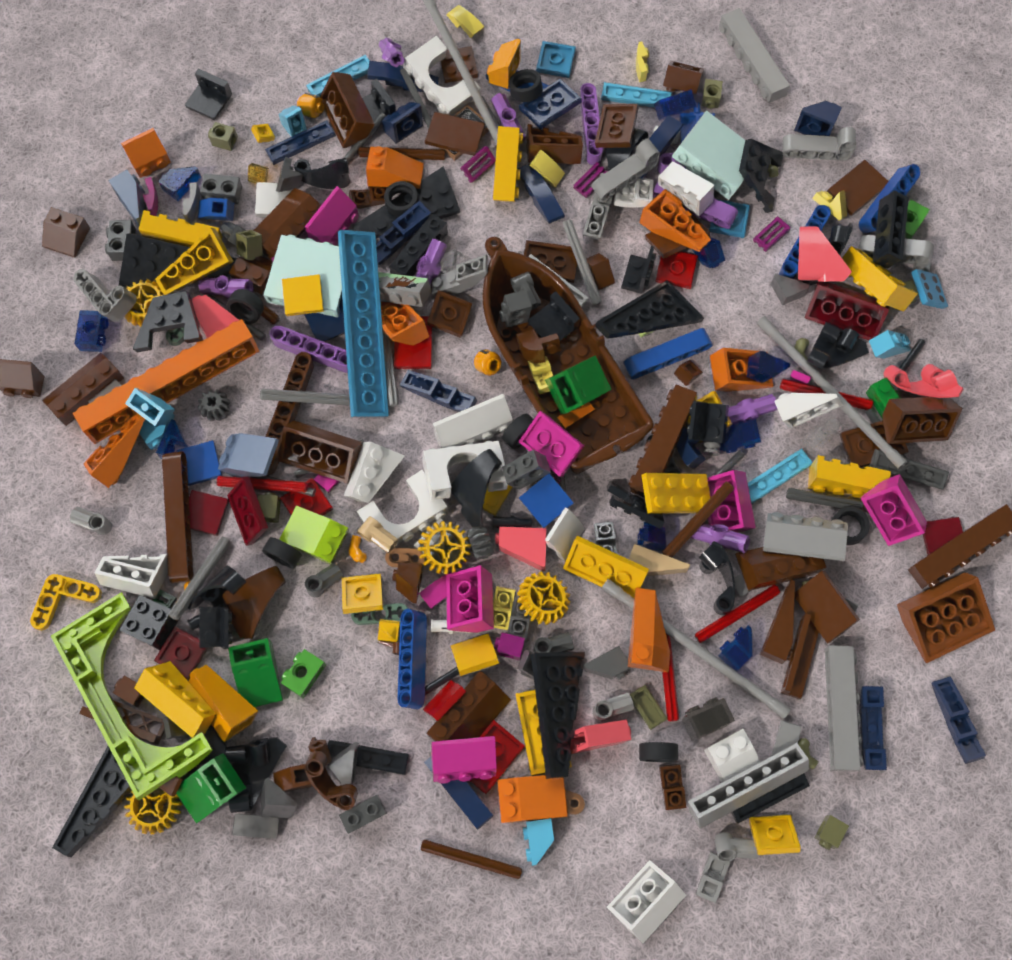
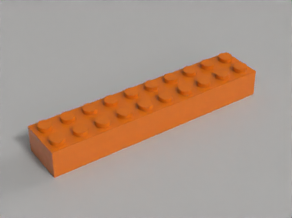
(169, 379)

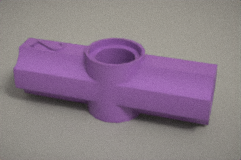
(391, 52)
(505, 111)
(429, 265)
(223, 285)
(752, 408)
(723, 536)

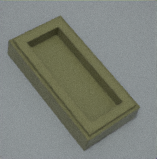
(648, 707)

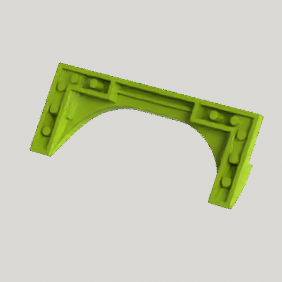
(83, 650)

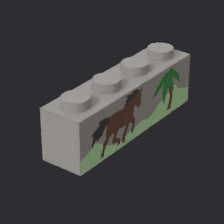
(403, 289)

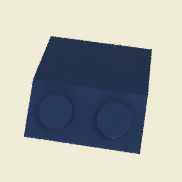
(818, 119)
(403, 121)

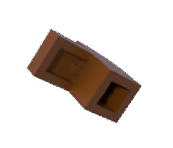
(536, 349)

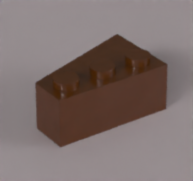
(561, 147)

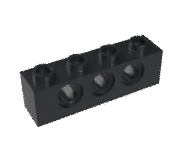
(890, 229)
(417, 247)

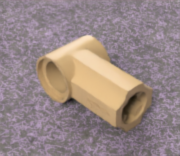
(373, 531)

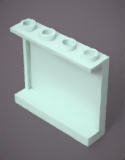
(713, 154)
(304, 258)

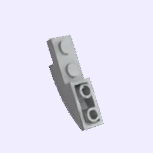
(597, 217)
(463, 278)

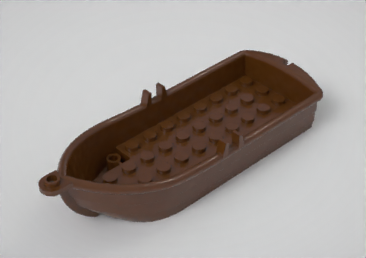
(618, 414)

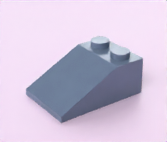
(130, 194)
(247, 455)

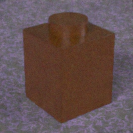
(125, 689)

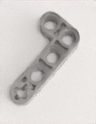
(821, 147)
(628, 171)
(915, 252)
(111, 304)

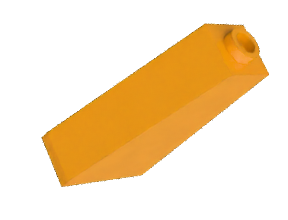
(231, 709)

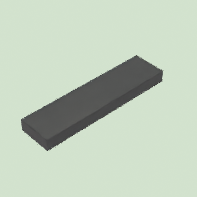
(911, 470)

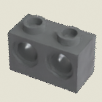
(221, 185)
(117, 240)
(515, 308)
(526, 469)
(362, 814)

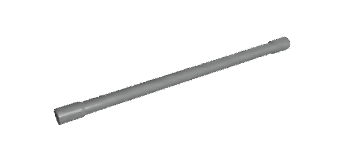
(432, 8)
(891, 453)
(773, 703)

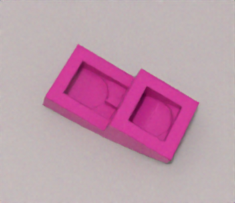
(151, 198)
(435, 592)

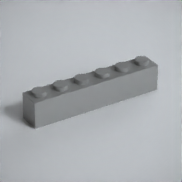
(753, 55)
(842, 709)
(748, 785)

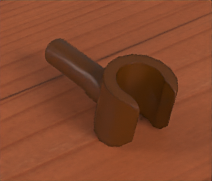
(395, 646)

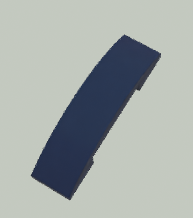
(872, 728)

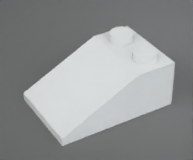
(803, 407)
(732, 755)

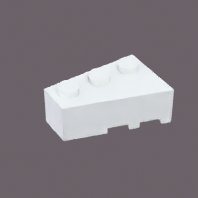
(688, 187)
(371, 471)
(134, 575)

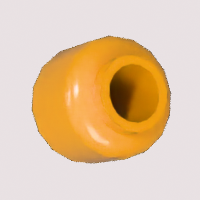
(311, 105)
(487, 362)

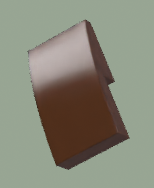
(367, 198)
(672, 787)

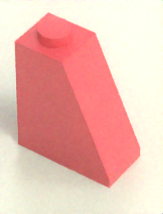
(211, 315)
(523, 544)
(600, 736)

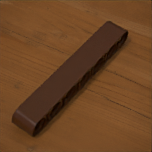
(278, 420)
(176, 517)

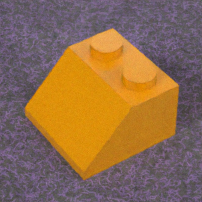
(505, 63)

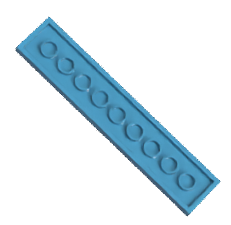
(363, 324)

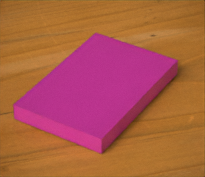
(552, 441)

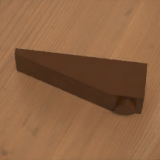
(780, 635)

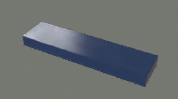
(300, 142)

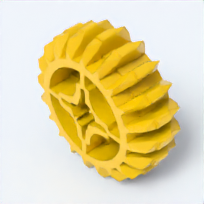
(140, 291)
(444, 556)
(529, 592)
(164, 819)

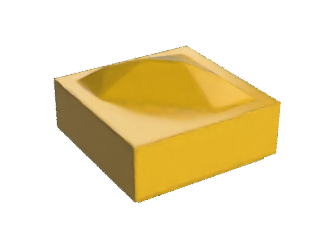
(262, 133)
(388, 630)

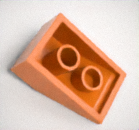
(389, 166)
(730, 371)
(532, 798)

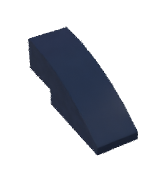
(688, 451)

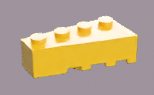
(507, 164)
(172, 231)
(197, 262)
(877, 280)
(843, 478)
(175, 698)

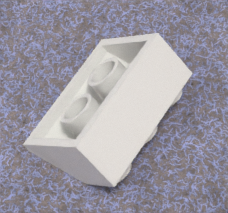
(646, 901)

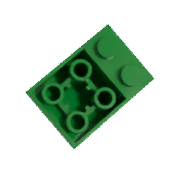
(578, 385)
(256, 672)
(210, 787)

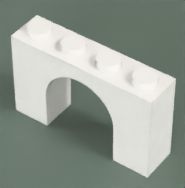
(417, 65)
(439, 461)
(428, 511)

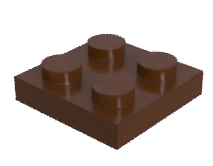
(450, 70)
(449, 314)

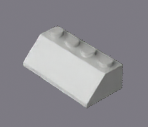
(474, 423)

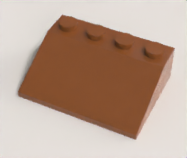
(947, 616)

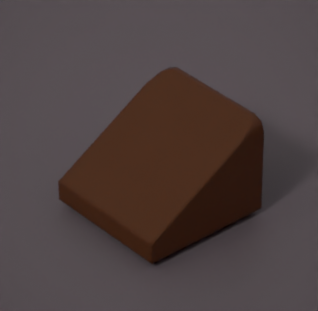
(687, 372)

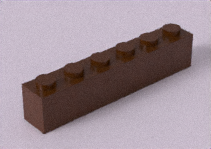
(665, 436)
(962, 548)

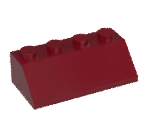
(846, 309)

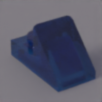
(172, 436)

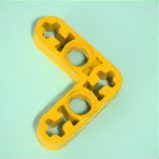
(61, 589)

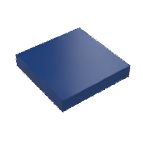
(202, 462)
(546, 500)

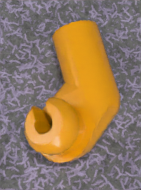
(354, 550)

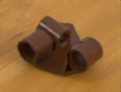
(252, 600)
(321, 780)

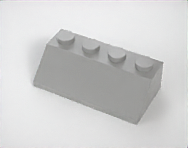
(806, 536)

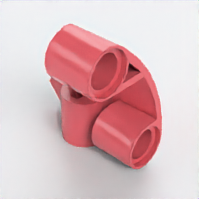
(818, 257)
(933, 383)

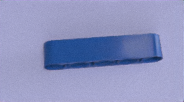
(901, 182)
(791, 263)
(667, 353)
(412, 659)

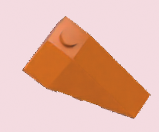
(670, 220)
(402, 323)
(108, 462)
(648, 636)

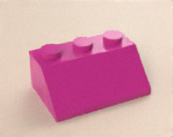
(334, 215)
(736, 509)
(894, 510)
(470, 600)
(463, 759)

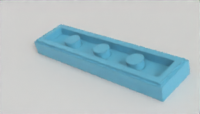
(356, 68)
(632, 94)
(778, 475)

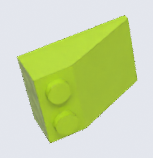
(314, 534)

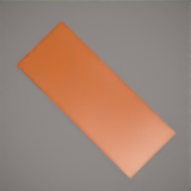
(576, 414)

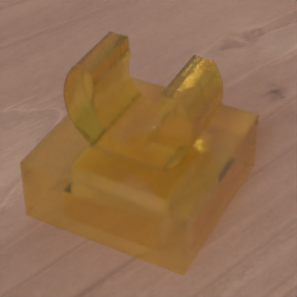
(257, 173)

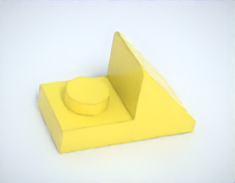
(837, 205)

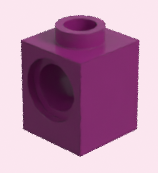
(509, 646)

